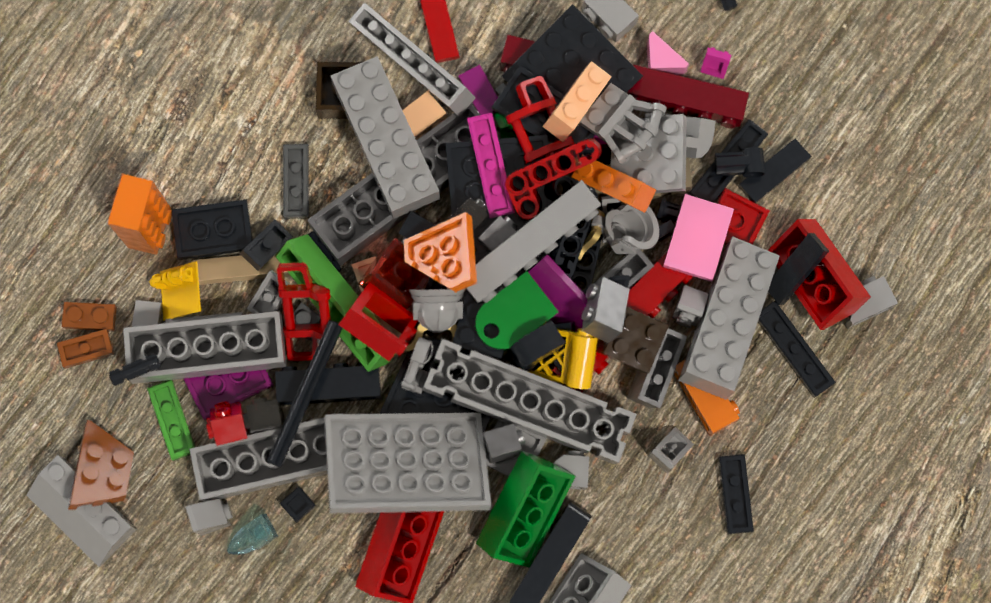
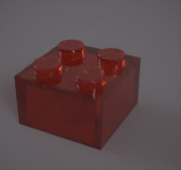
(393, 274)

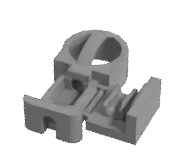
(415, 376)

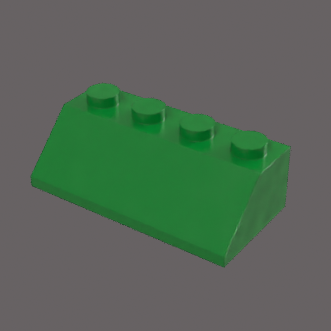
(525, 510)

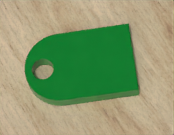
(515, 312)

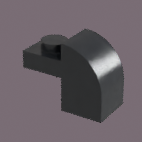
(536, 346)

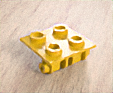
(178, 290)

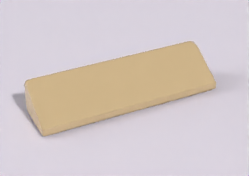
(233, 269)

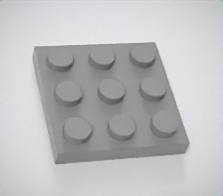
(664, 158)

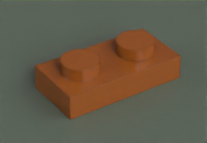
(89, 316)
(85, 348)

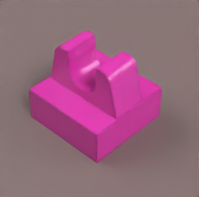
(715, 63)

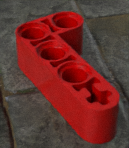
(554, 170)

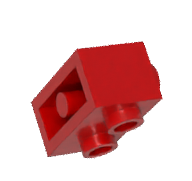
(226, 423)

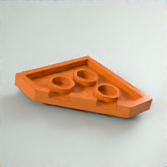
(445, 253)

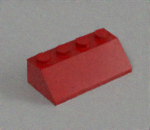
(832, 287)
(398, 554)

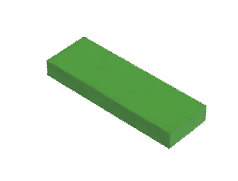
(171, 419)

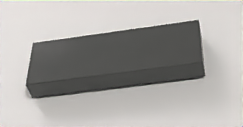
(295, 181)

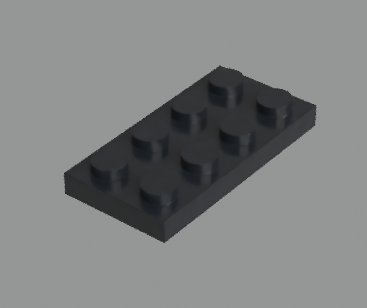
(509, 102)

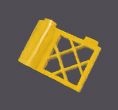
(576, 363)

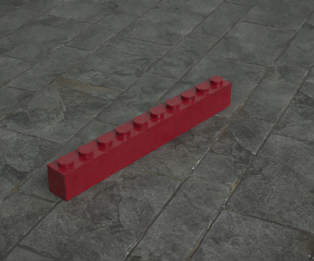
(675, 92)

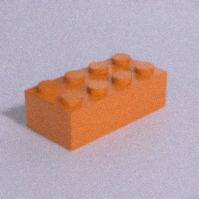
(140, 214)

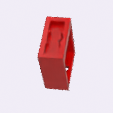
(373, 333)

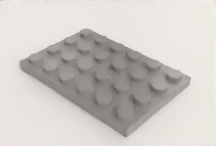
(406, 462)

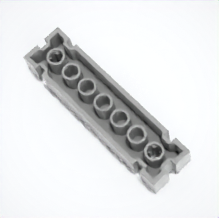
(529, 402)

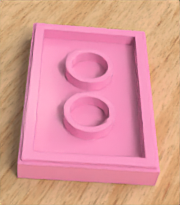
(698, 237)

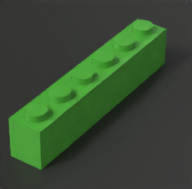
(342, 295)

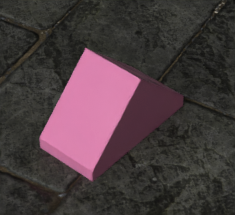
(663, 57)

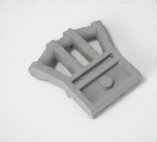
(611, 111)

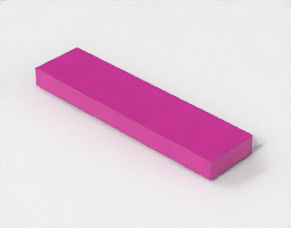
(490, 165)

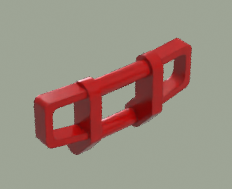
(529, 109)
(305, 290)

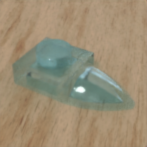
(252, 536)

